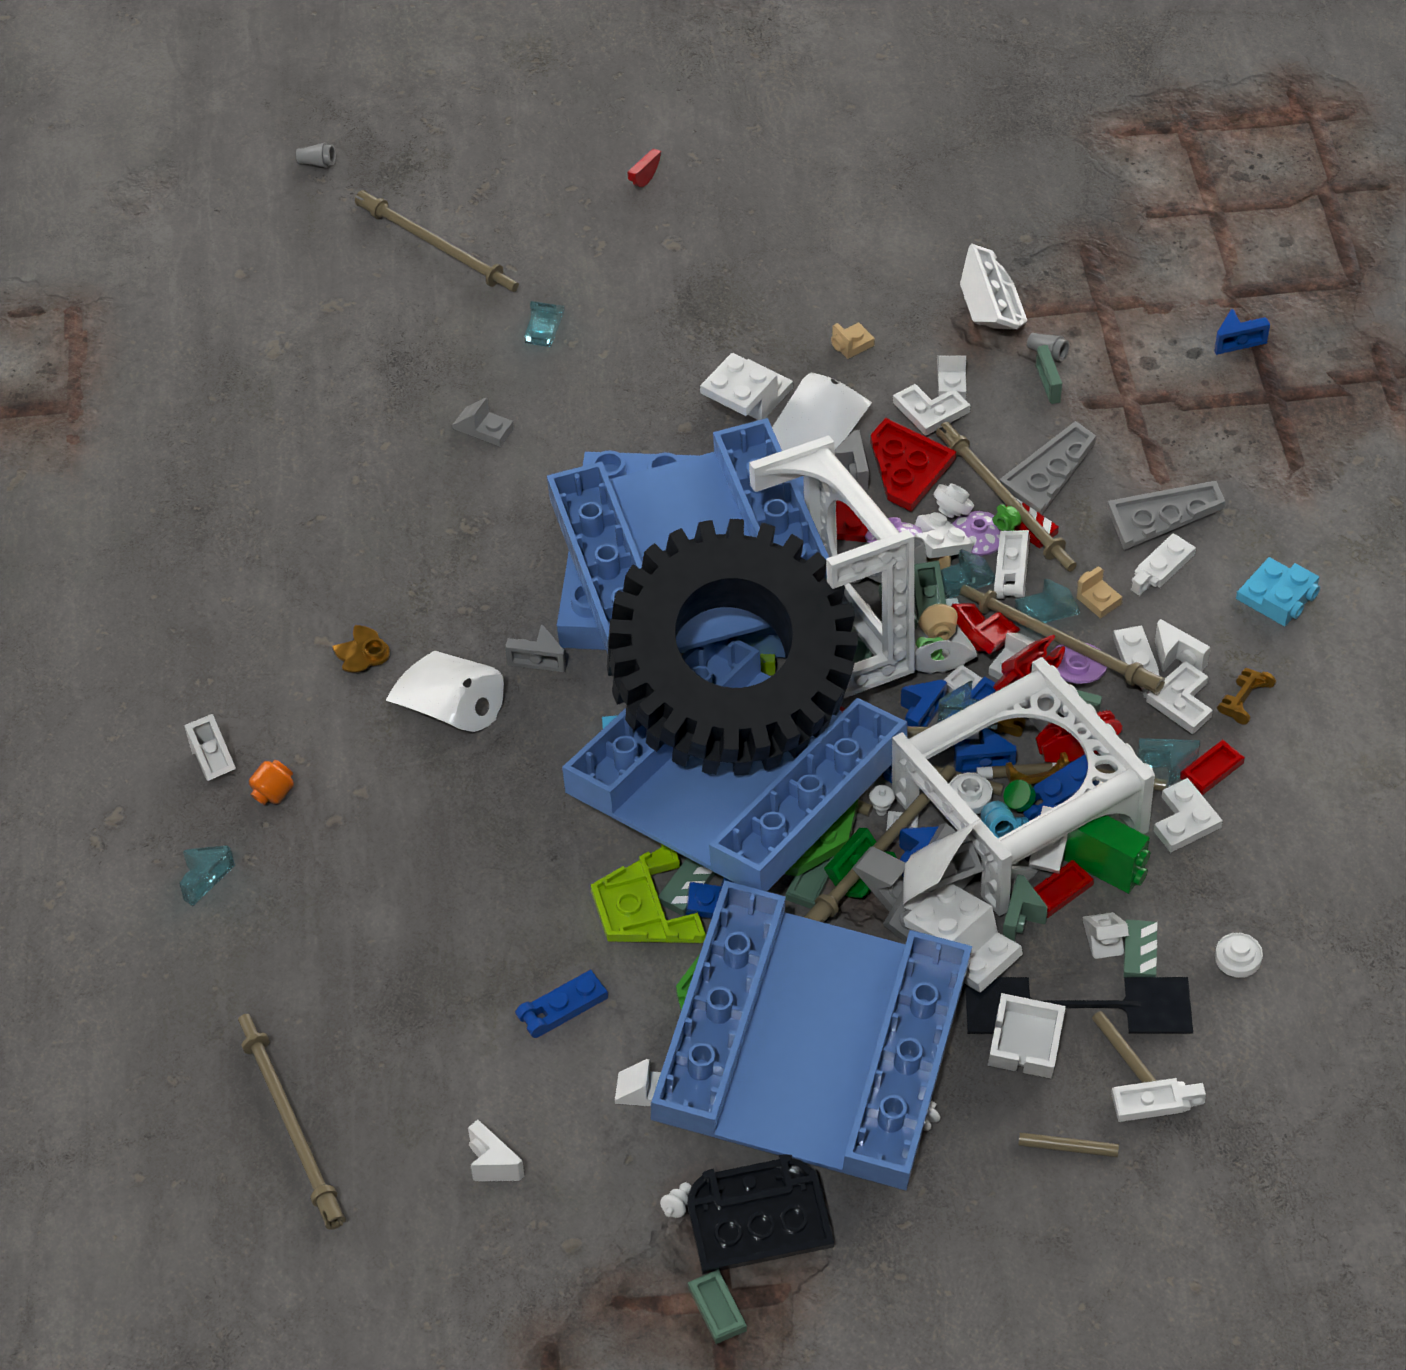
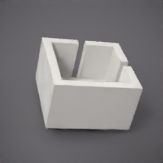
(1026, 1035)

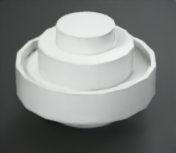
(953, 500)
(973, 789)
(1238, 955)

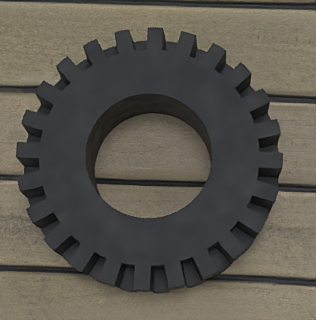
(744, 575)

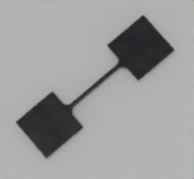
(1150, 1003)

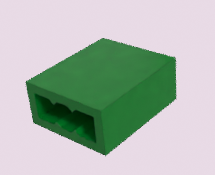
(1110, 852)

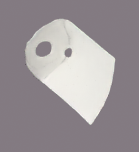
(819, 410)
(956, 650)
(437, 690)
(928, 866)

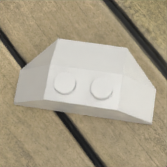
(990, 291)

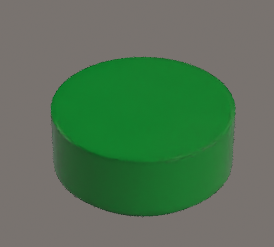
(1019, 795)

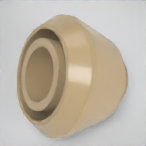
(938, 621)

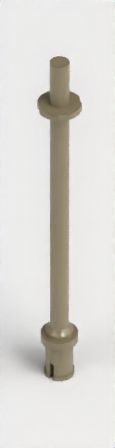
(379, 209)
(1053, 547)
(1133, 673)
(826, 905)
(323, 1195)

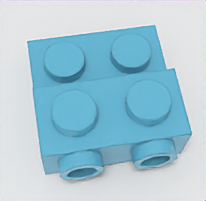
(1279, 590)

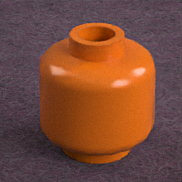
(271, 782)

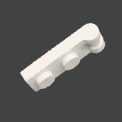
(1012, 563)

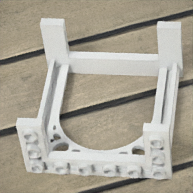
(891, 554)
(1043, 695)

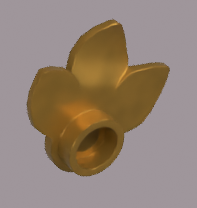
(363, 651)

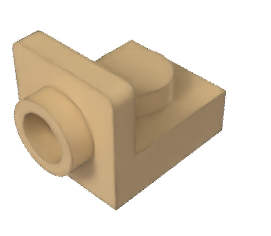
(851, 340)
(1096, 593)

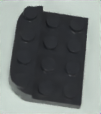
(757, 1214)

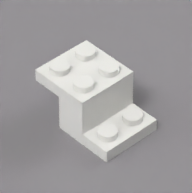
(746, 387)
(970, 921)

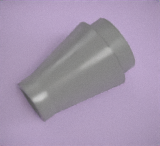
(317, 155)
(1057, 344)

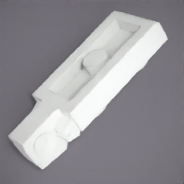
(1162, 564)
(1133, 648)
(1156, 1099)

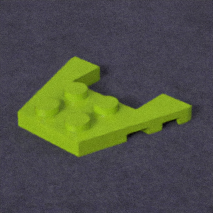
(632, 907)

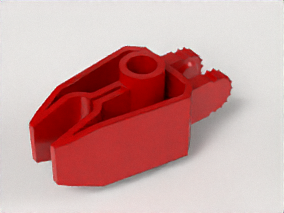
(1021, 662)
(1055, 739)

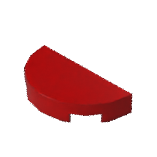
(645, 169)

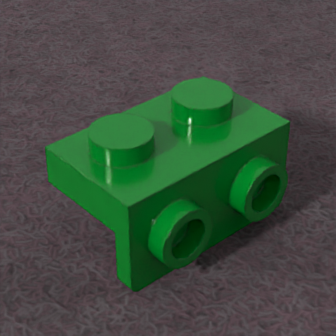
(848, 857)

